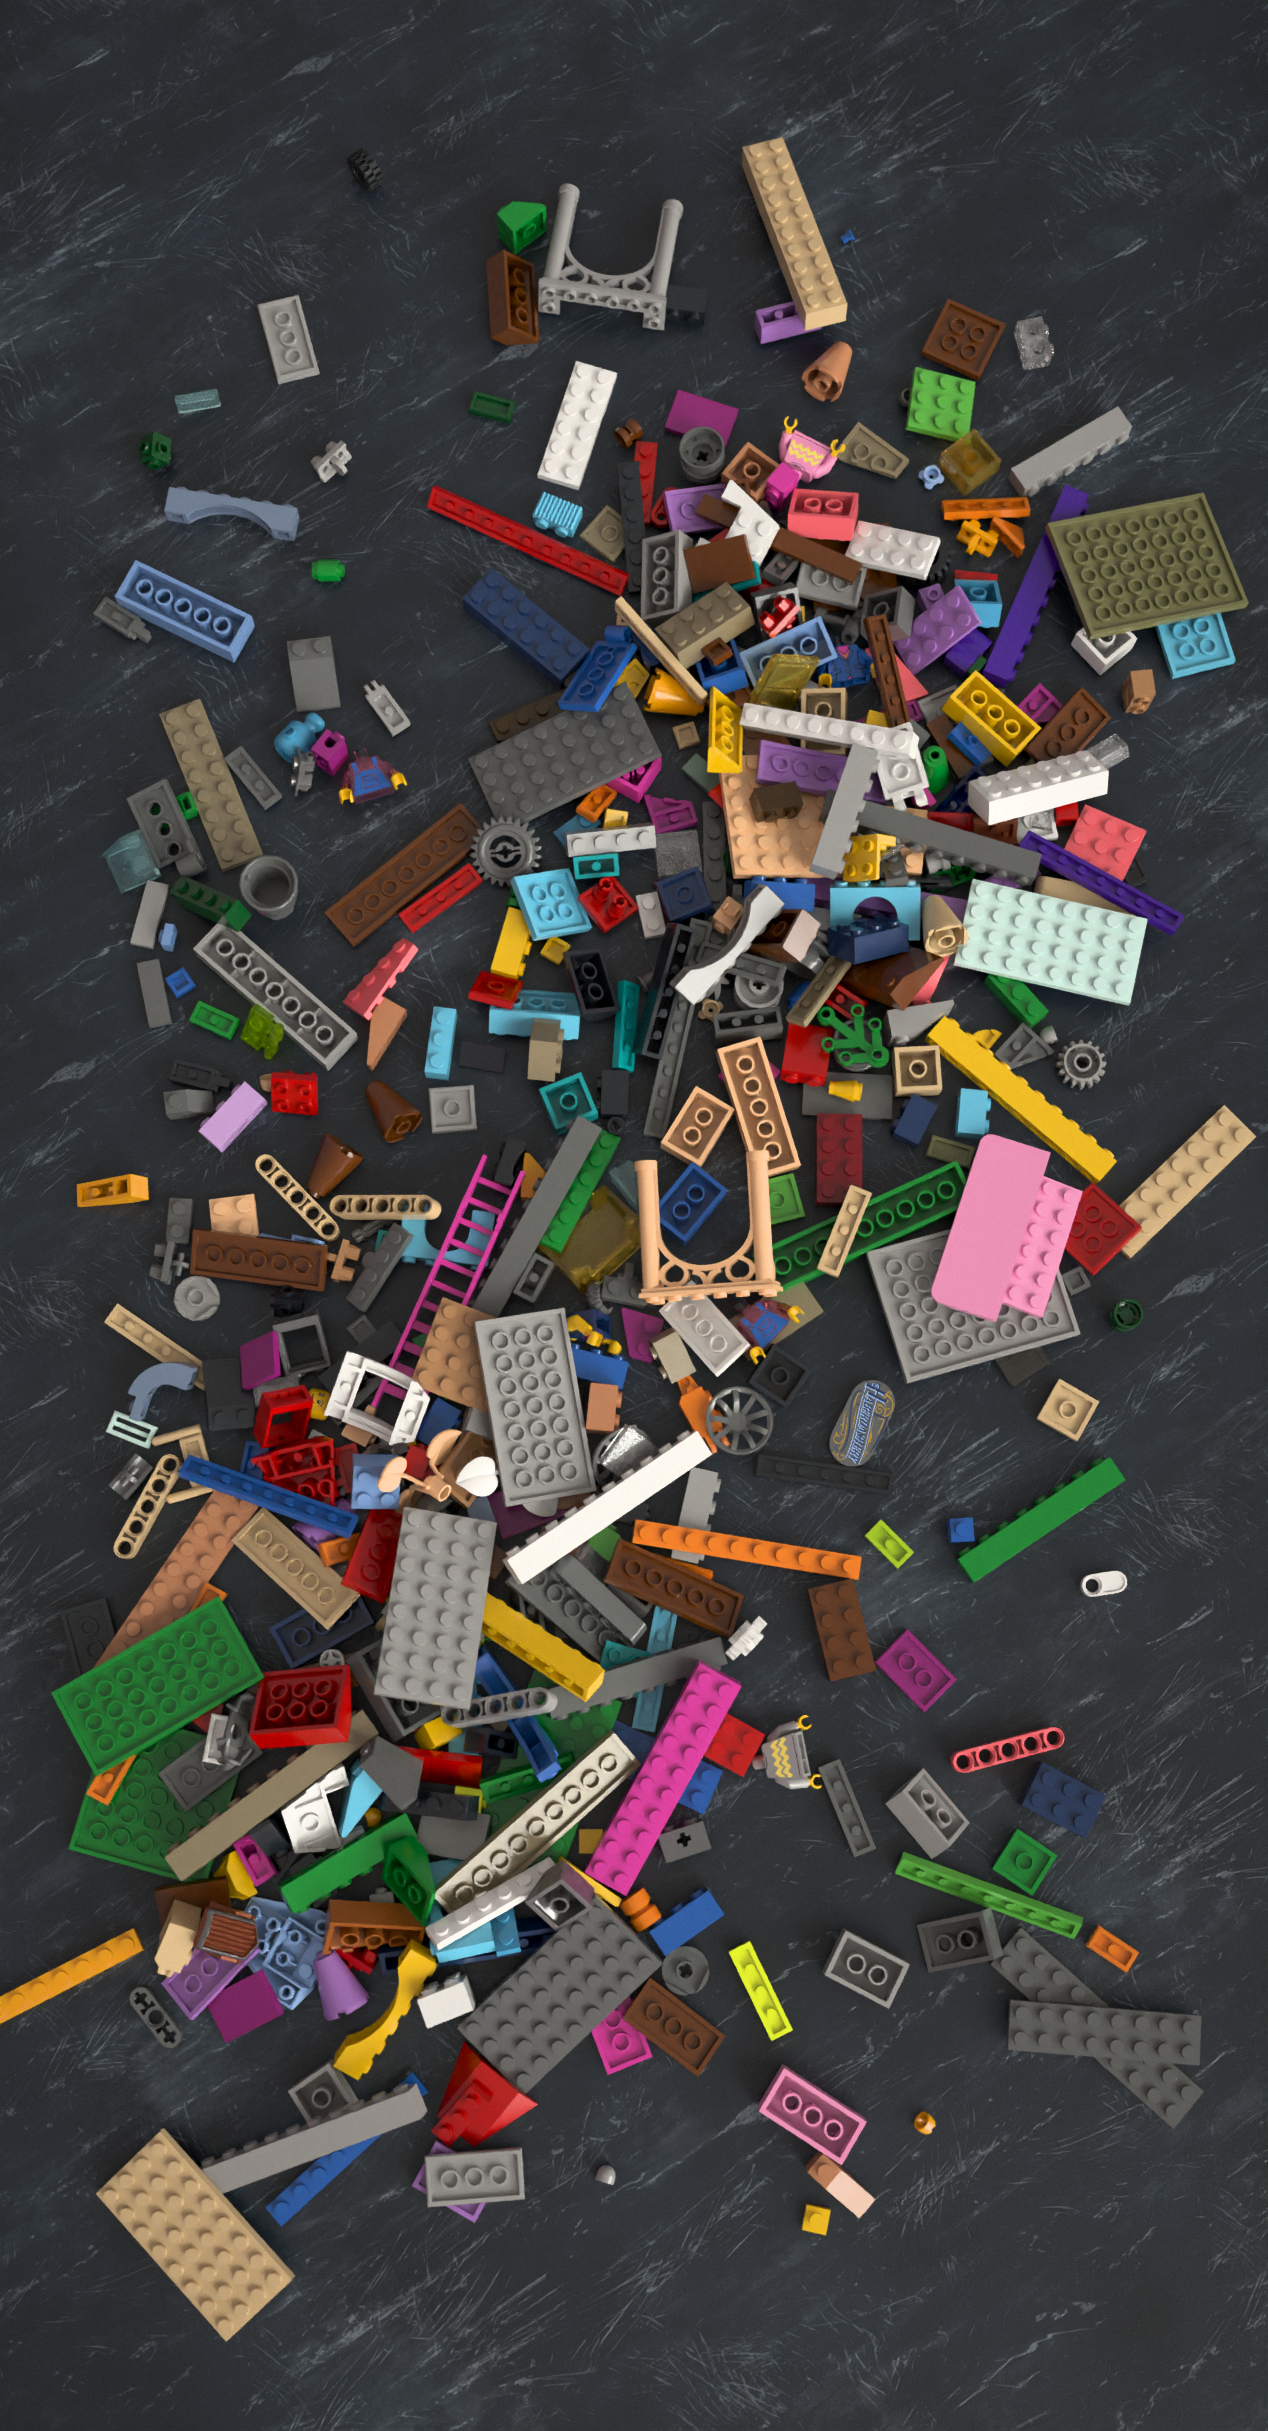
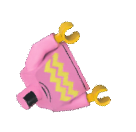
(805, 454)

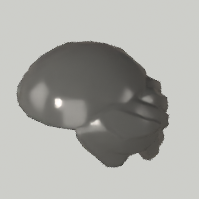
(593, 1300)

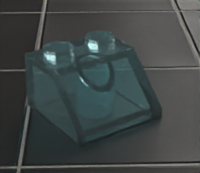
(131, 861)

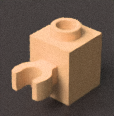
(727, 916)
(359, 1435)

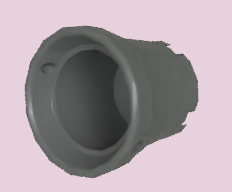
(269, 886)

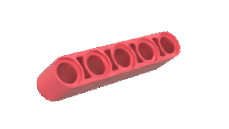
(1018, 1749)

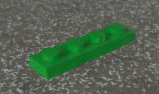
(518, 1781)

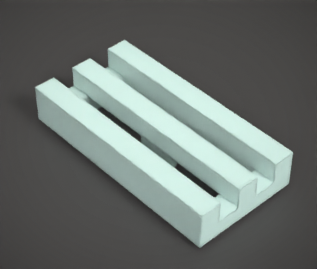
(147, 1444)

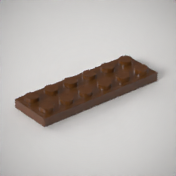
(258, 1259)
(673, 1588)

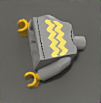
(786, 1757)

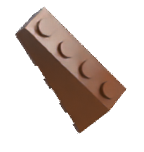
(369, 1925)

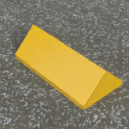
(724, 735)

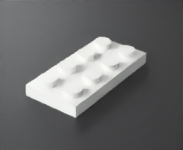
(893, 549)
(706, 1331)

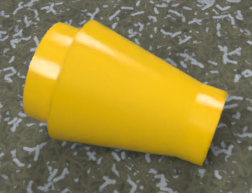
(847, 1090)

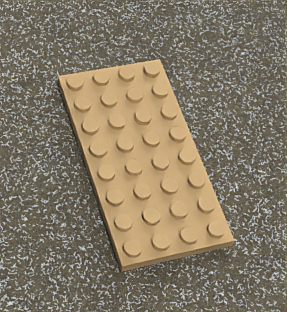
(195, 2235)

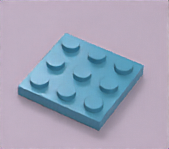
(1195, 645)
(550, 904)

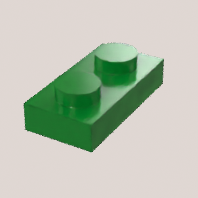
(214, 1020)

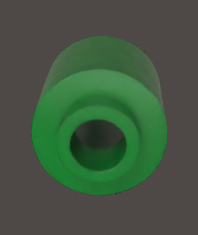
(328, 570)

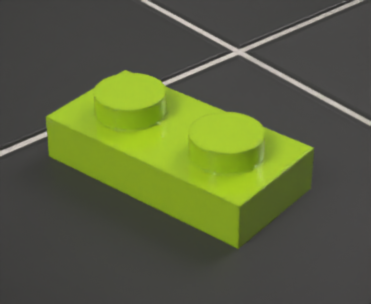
(888, 1544)

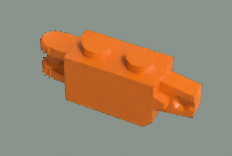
(694, 1407)

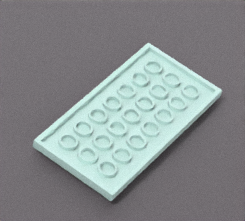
(1051, 942)

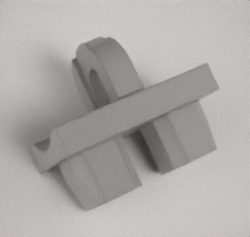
(337, 455)

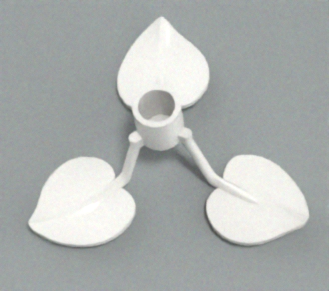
(481, 1480)

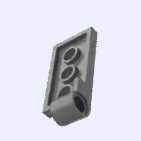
(189, 858)

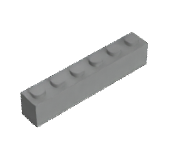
(1070, 452)
(844, 810)

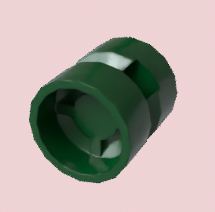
(1125, 1315)

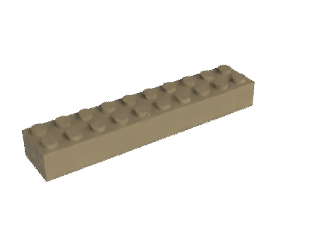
(265, 1799)

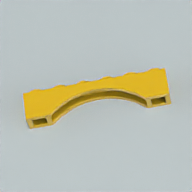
(360, 2047)

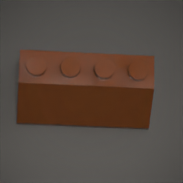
(512, 299)

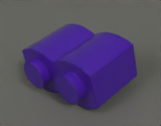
(966, 652)

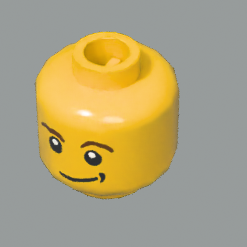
(320, 1403)

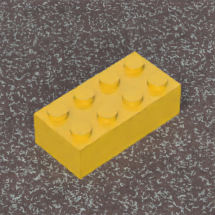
(991, 718)

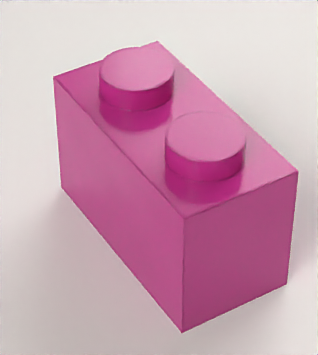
(780, 487)

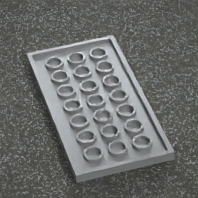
(534, 1407)
(435, 1608)

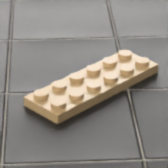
(295, 1568)

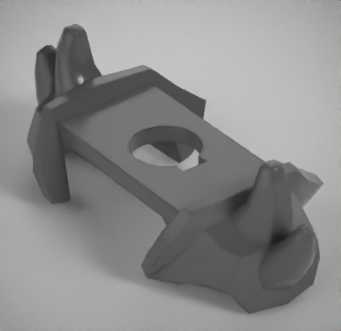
(230, 1748)

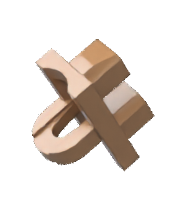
(346, 1251)

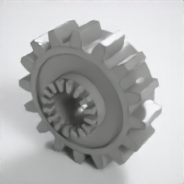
(1075, 1074)

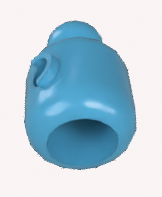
(298, 735)

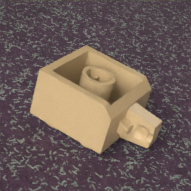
(177, 1938)

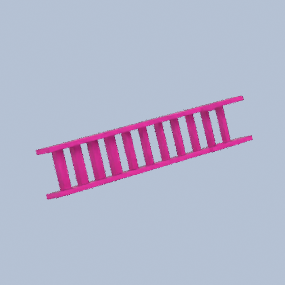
(424, 1328)

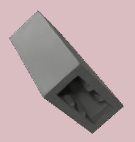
(392, 1770)

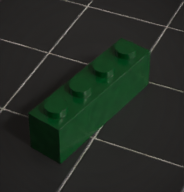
(210, 903)

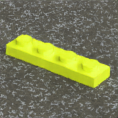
(760, 1990)

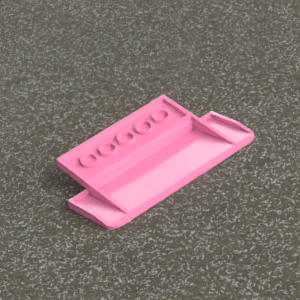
(1005, 1233)

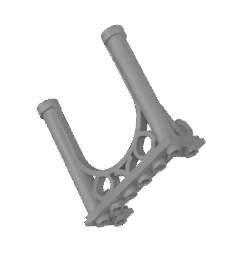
(605, 288)

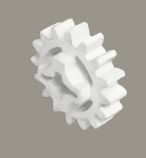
(746, 1638)

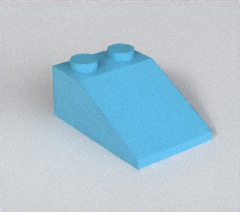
(356, 1798)

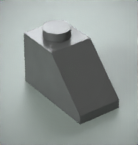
(188, 1103)

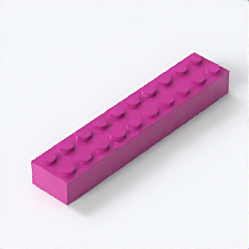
(662, 1777)

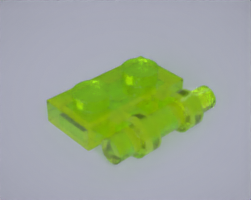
(257, 1028)

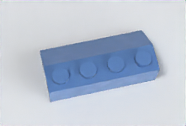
(803, 640)

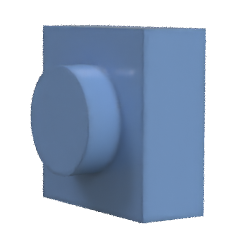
(168, 936)

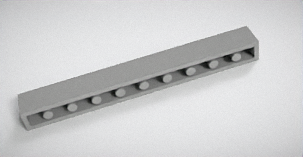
(316, 2138)

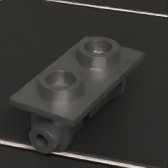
(299, 778)

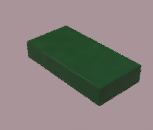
(491, 407)

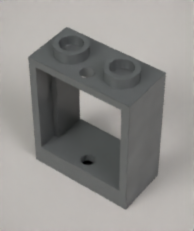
(298, 1321)

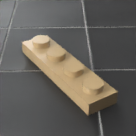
(844, 1231)

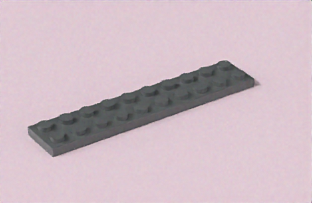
(1046, 1980)

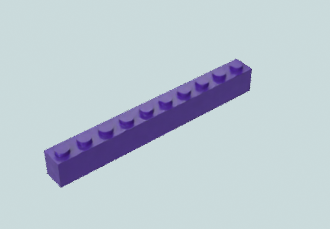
(1031, 595)

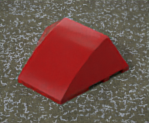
(302, 1468)
(506, 2101)

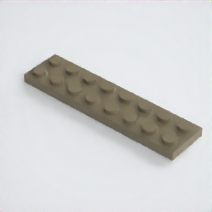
(211, 785)

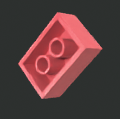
(823, 514)

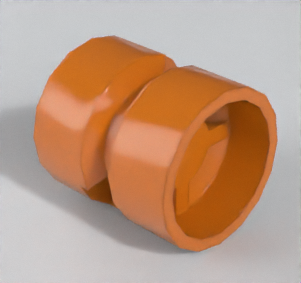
(641, 1911)

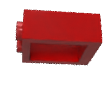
(281, 1401)

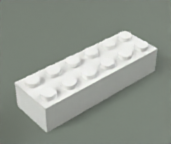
(1037, 787)

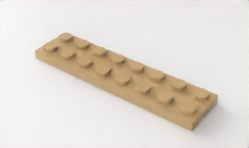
(1184, 1175)

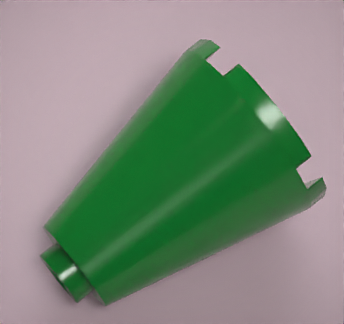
(936, 768)

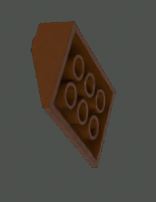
(893, 978)

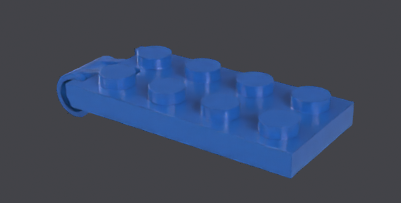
(599, 671)

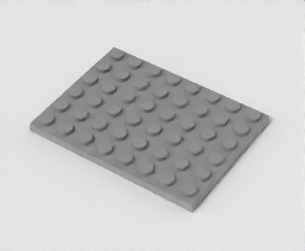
(940, 1339)

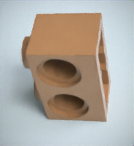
(1138, 691)

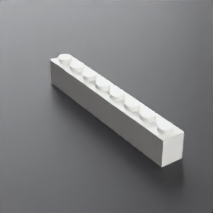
(829, 730)

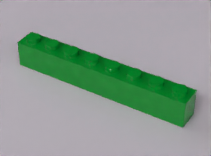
(1040, 1519)

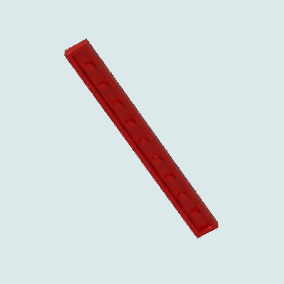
(528, 540)

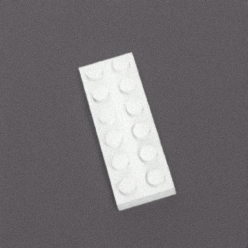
(577, 425)

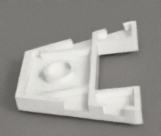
(750, 521)
(310, 1816)

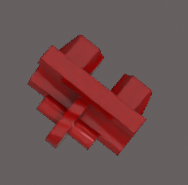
(781, 619)
(360, 1958)

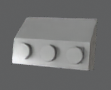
(927, 1813)

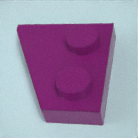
(1040, 705)
(670, 814)
(638, 1330)

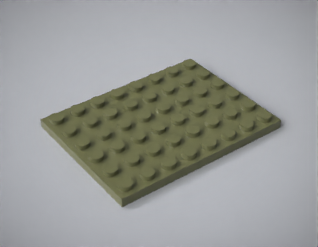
(1146, 565)

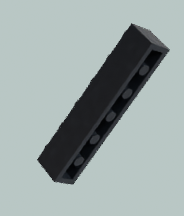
(662, 997)

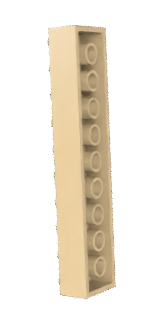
(794, 234)

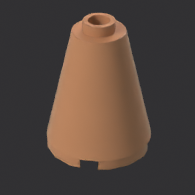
(827, 374)

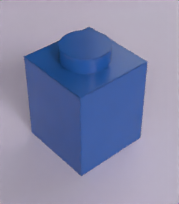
(960, 1530)

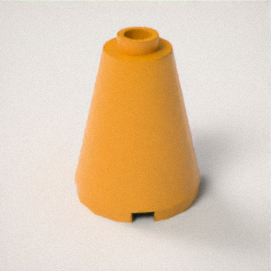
(668, 696)

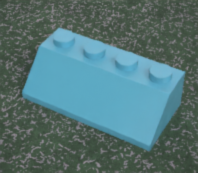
(533, 1005)

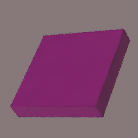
(260, 1360)

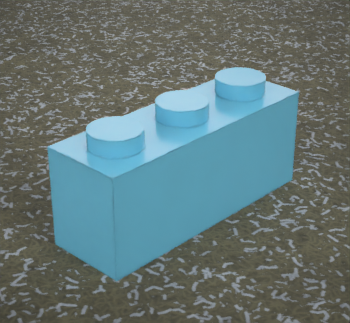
(441, 1043)

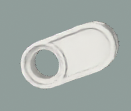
(1107, 1582)

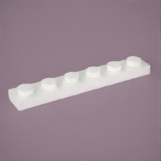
(486, 1906)

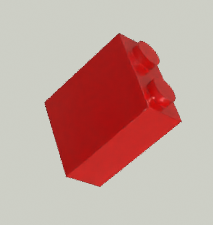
(804, 1057)

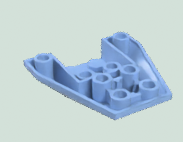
(287, 1948)

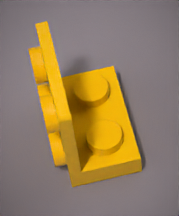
(864, 857)

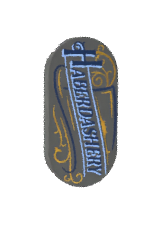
(861, 1423)

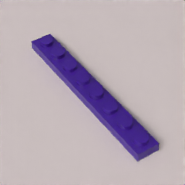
(1103, 884)

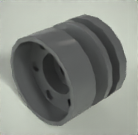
(702, 455)
(813, 961)

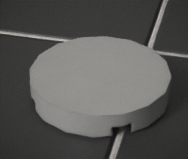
(197, 1298)

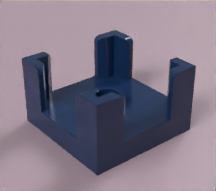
(685, 895)

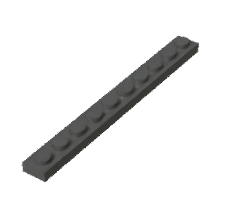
(670, 1065)

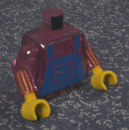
(369, 778)
(763, 1323)

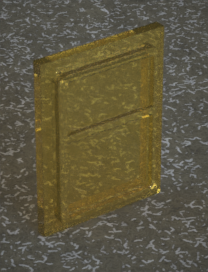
(783, 680)

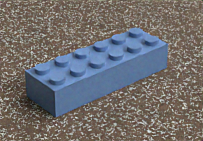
(185, 611)

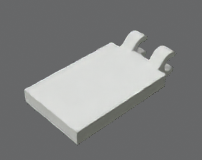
(903, 776)

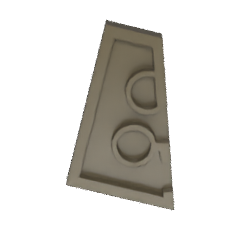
(871, 453)

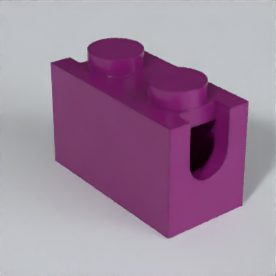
(330, 752)

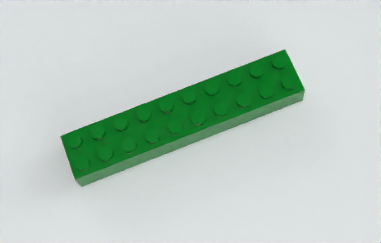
(883, 1222)

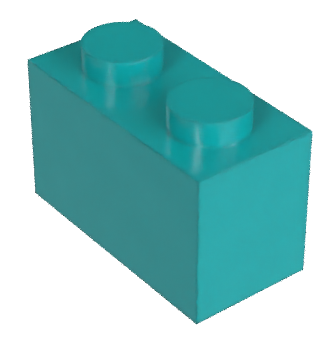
(596, 865)

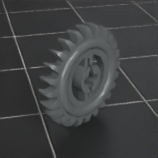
(484, 853)

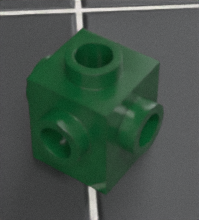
(155, 450)

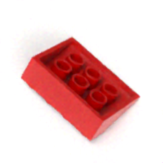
(302, 1707)

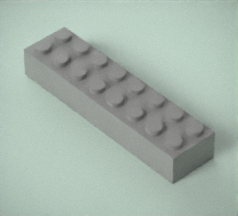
(276, 991)

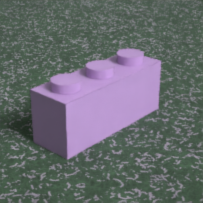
(232, 1116)

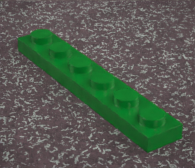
(580, 1192)

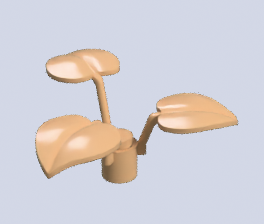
(434, 1485)

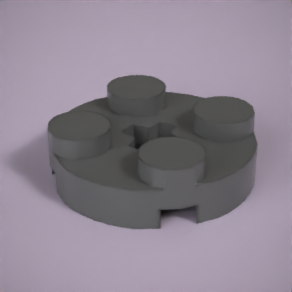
(698, 1965)

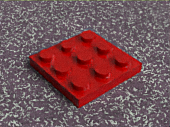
(1099, 1230)

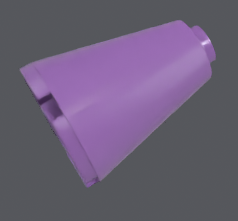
(313, 1535)
(337, 1986)

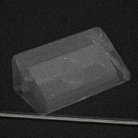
(1110, 751)

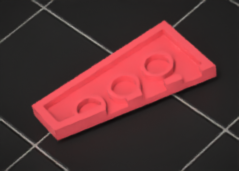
(374, 984)

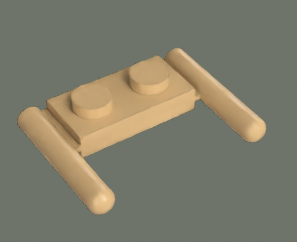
(191, 1443)

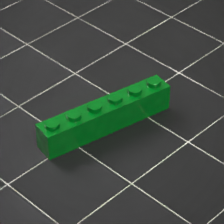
(344, 1864)

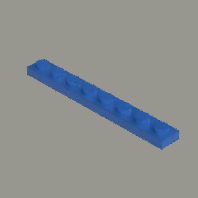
(268, 1496)
(322, 2172)

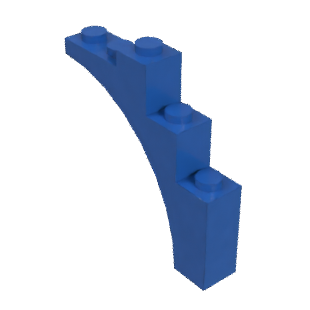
(533, 1739)

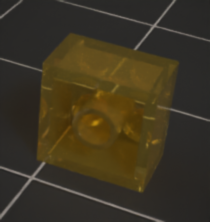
(969, 462)

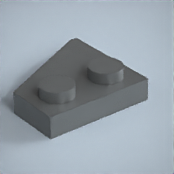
(1022, 1048)

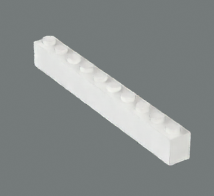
(606, 1507)

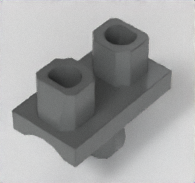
(165, 1272)
(131, 1476)

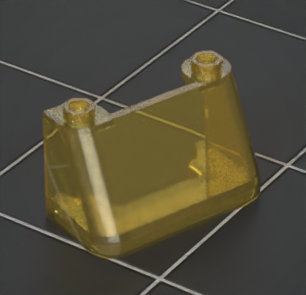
(598, 1241)

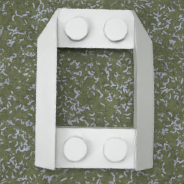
(346, 1389)

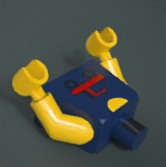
(593, 1328)

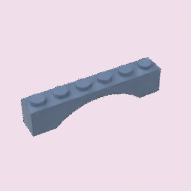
(188, 506)

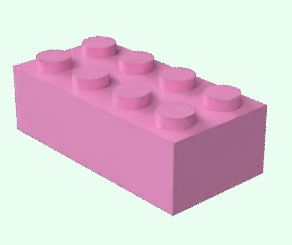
(811, 2114)

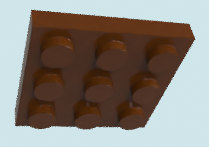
(963, 339)

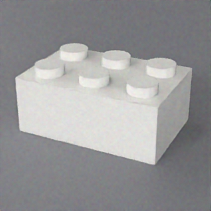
(446, 2000)

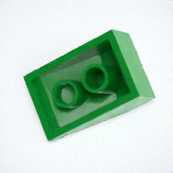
(410, 1877)

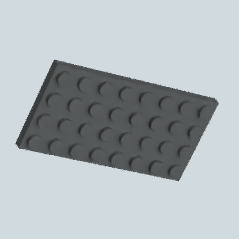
(565, 757)
(559, 1995)

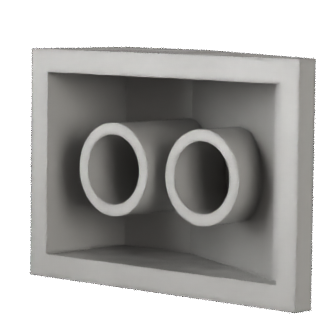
(907, 1025)

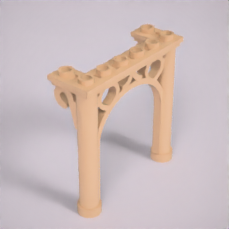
(759, 1234)

